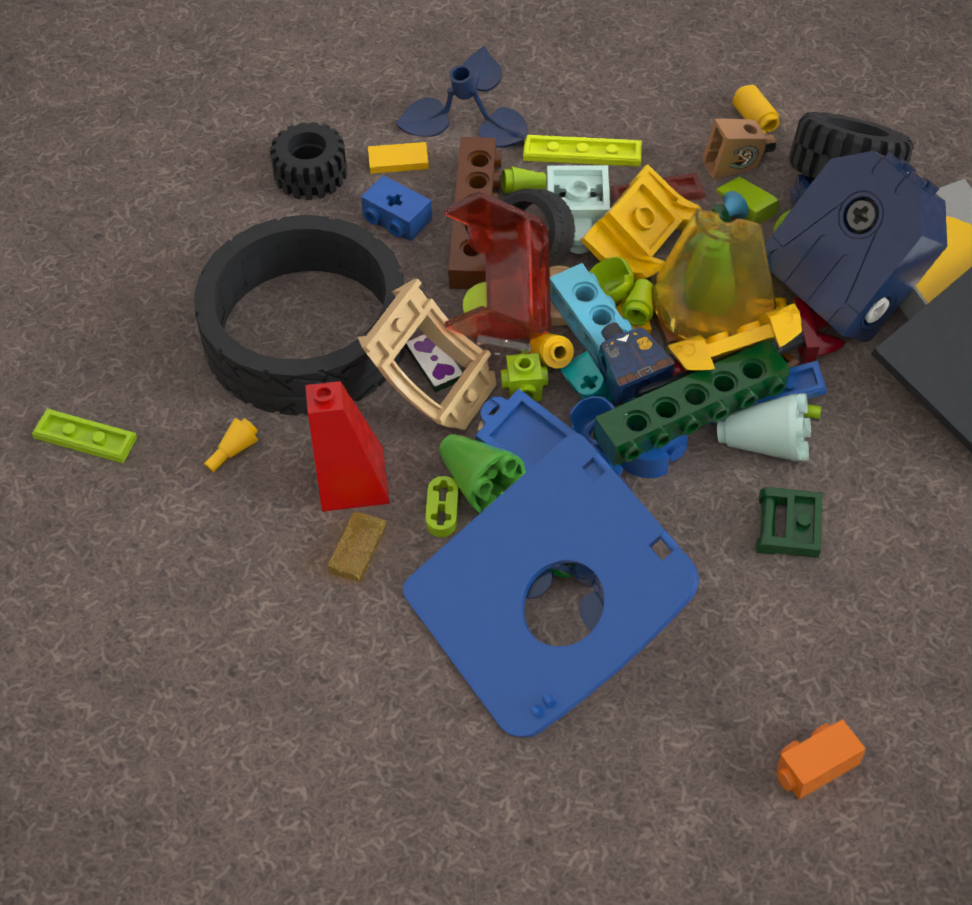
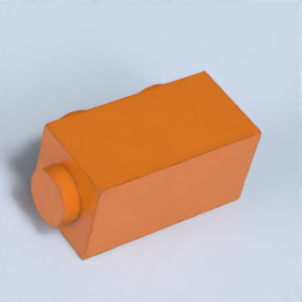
(819, 759)

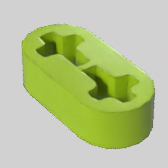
(435, 506)

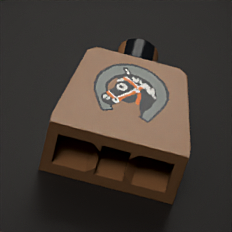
(735, 147)

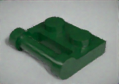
(802, 522)

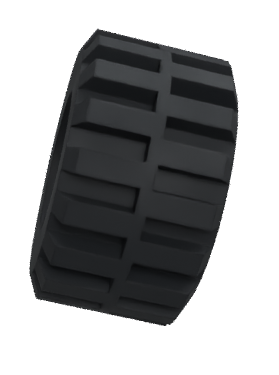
(308, 160)

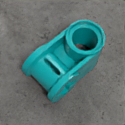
(586, 377)

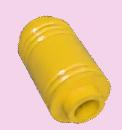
(755, 106)
(553, 350)

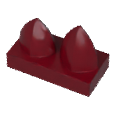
(815, 342)

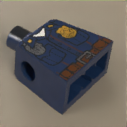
(631, 361)

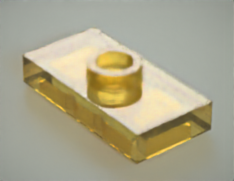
(357, 546)

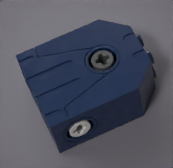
(860, 240)

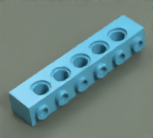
(567, 295)

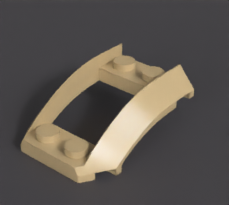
(393, 330)

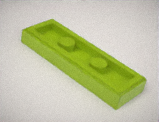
(84, 435)

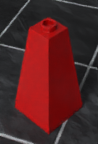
(344, 450)

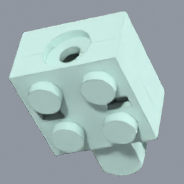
(586, 194)

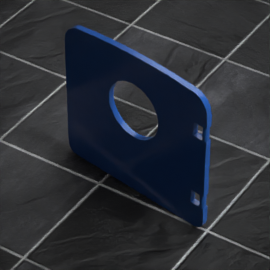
(479, 584)

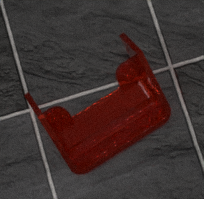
(515, 270)

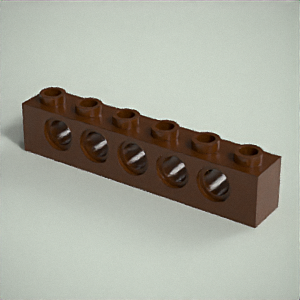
(474, 174)

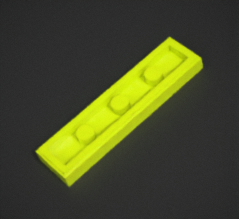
(582, 150)

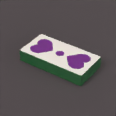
(434, 364)

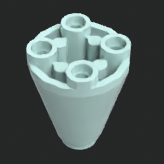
(770, 428)

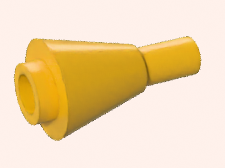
(236, 439)

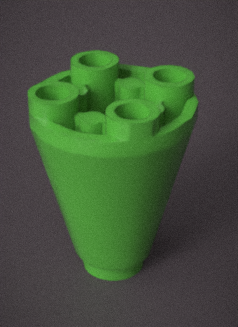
(480, 469)

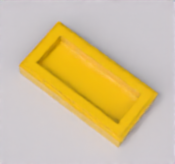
(398, 157)

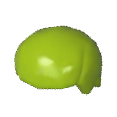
(614, 278)

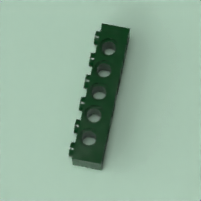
(715, 394)

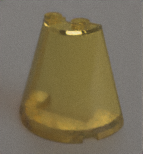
(714, 278)

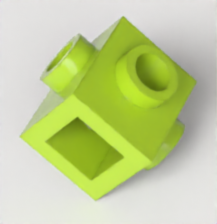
(526, 374)

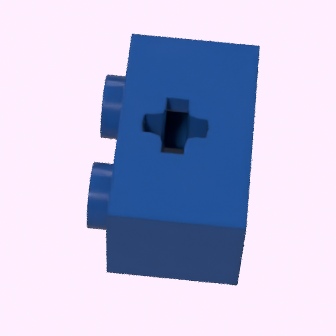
(396, 208)

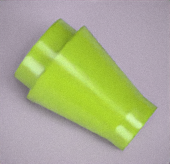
(518, 178)
(639, 303)

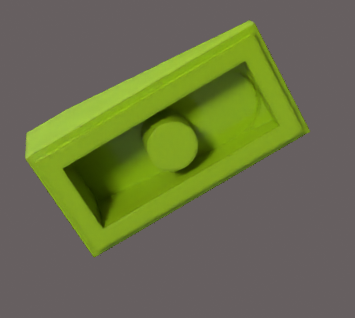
(760, 203)

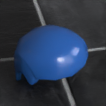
(584, 415)

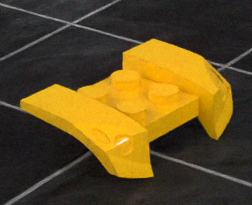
(640, 223)
(698, 353)

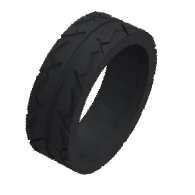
(277, 250)

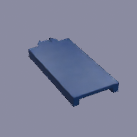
(527, 430)

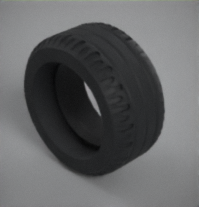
(558, 215)

